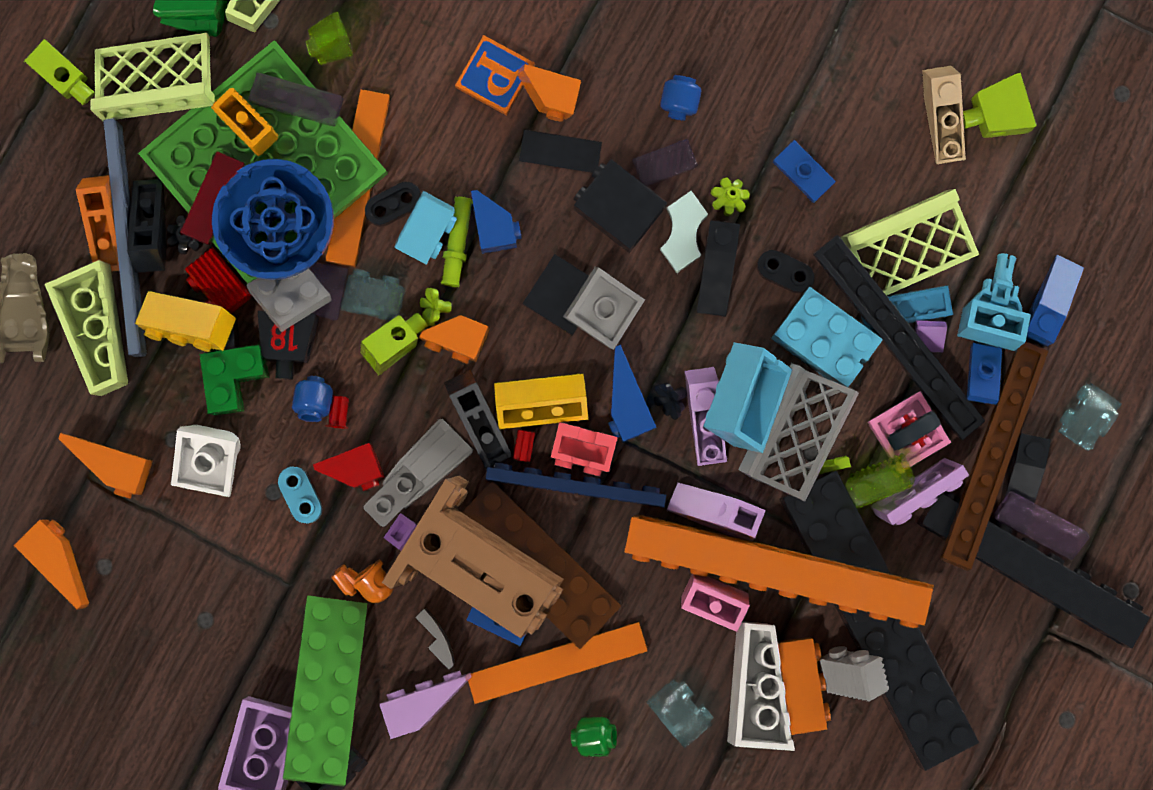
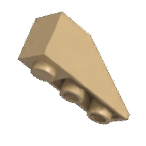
(945, 113)

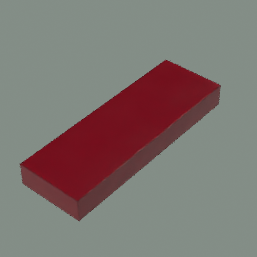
(199, 220)

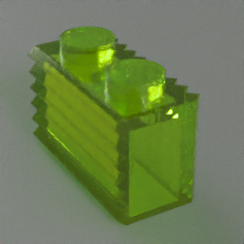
(880, 481)

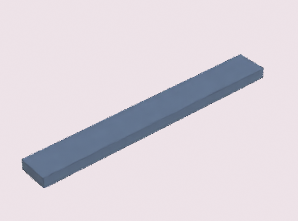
(121, 211)

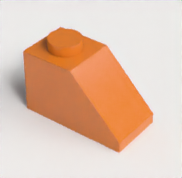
(550, 91)

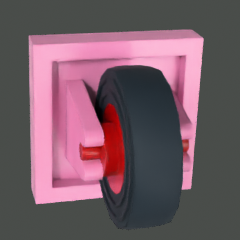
(910, 430)

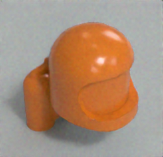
(366, 582)

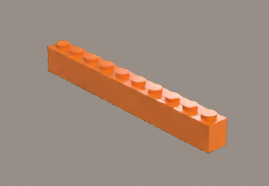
(779, 569)

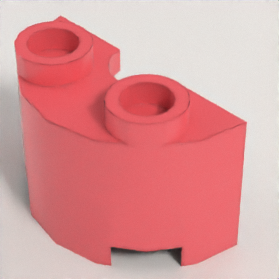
(583, 448)

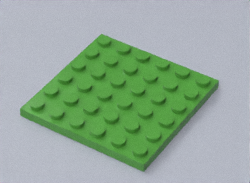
(330, 153)

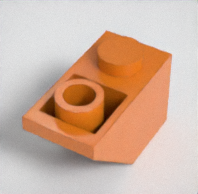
(458, 335)

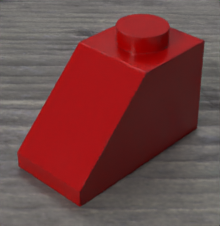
(354, 467)

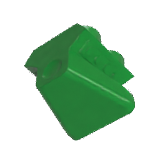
(192, 15)

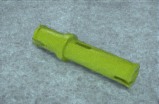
(455, 254)

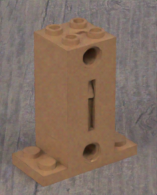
(475, 564)

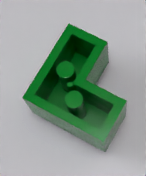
(223, 373)

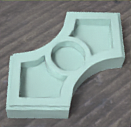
(686, 217)

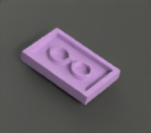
(940, 477)

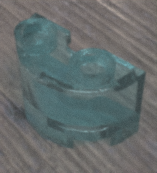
(373, 296)
(1091, 416)
(680, 713)

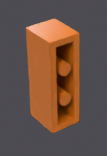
(803, 685)

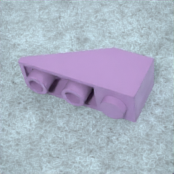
(700, 393)
(716, 511)
(413, 710)

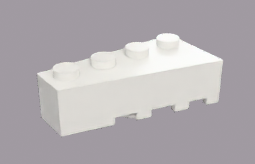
(758, 693)

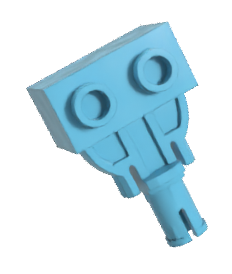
(996, 311)

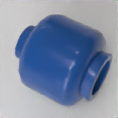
(680, 97)
(312, 399)

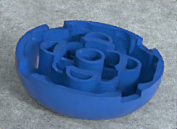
(274, 184)

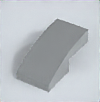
(441, 646)

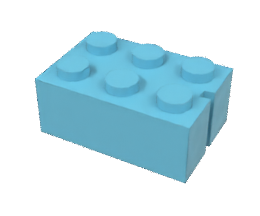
(826, 338)
(748, 397)

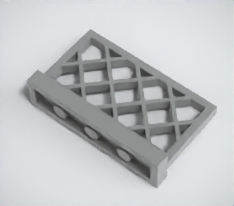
(756, 463)

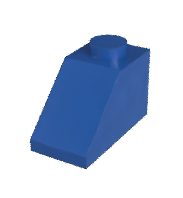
(494, 225)

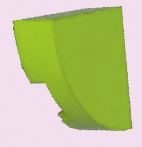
(835, 464)

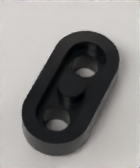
(392, 202)
(784, 274)

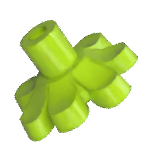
(729, 201)
(433, 306)

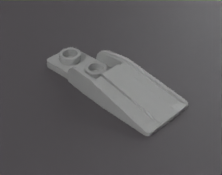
(418, 472)

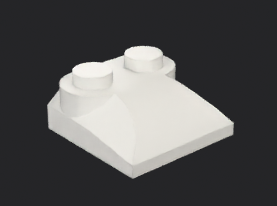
(205, 459)

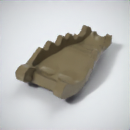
(22, 312)

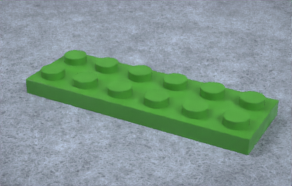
(325, 691)

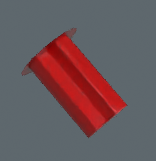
(338, 412)
(524, 445)

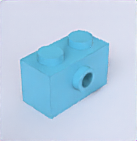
(425, 228)

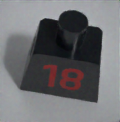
(289, 346)

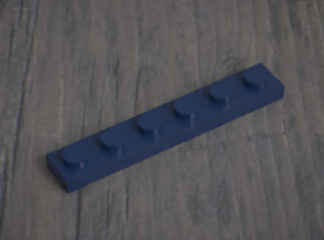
(589, 487)

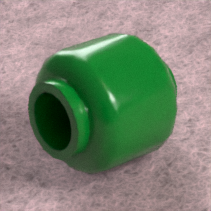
(594, 736)

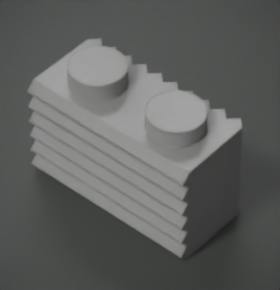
(854, 674)

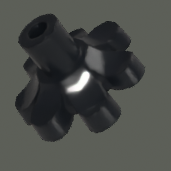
(181, 240)
(670, 399)

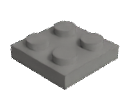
(290, 298)
(604, 308)

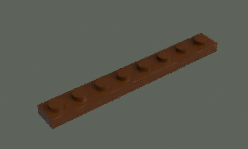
(993, 456)

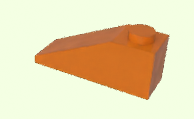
(98, 219)
(113, 467)
(53, 557)

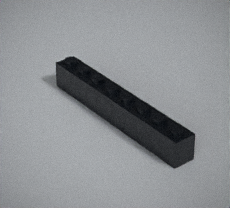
(1045, 576)

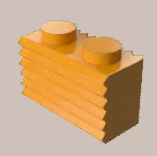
(245, 121)

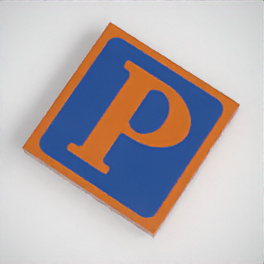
(493, 75)

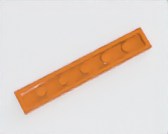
(349, 225)
(556, 663)

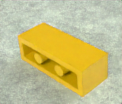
(185, 321)
(541, 401)

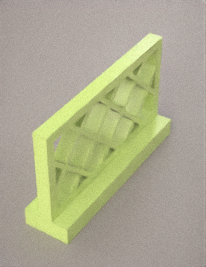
(151, 100)
(906, 219)

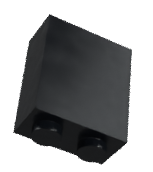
(619, 205)

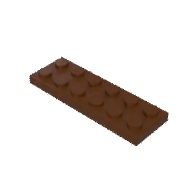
(583, 602)

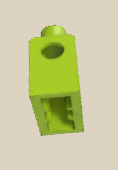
(53, 66)
(1001, 109)
(383, 350)

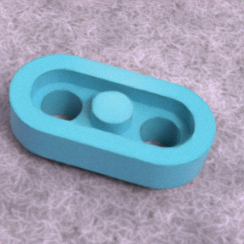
(302, 493)

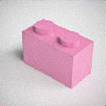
(715, 601)

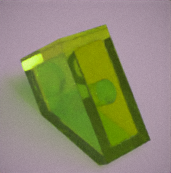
(329, 40)

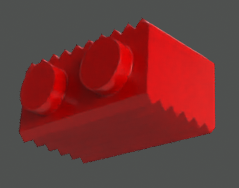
(217, 281)

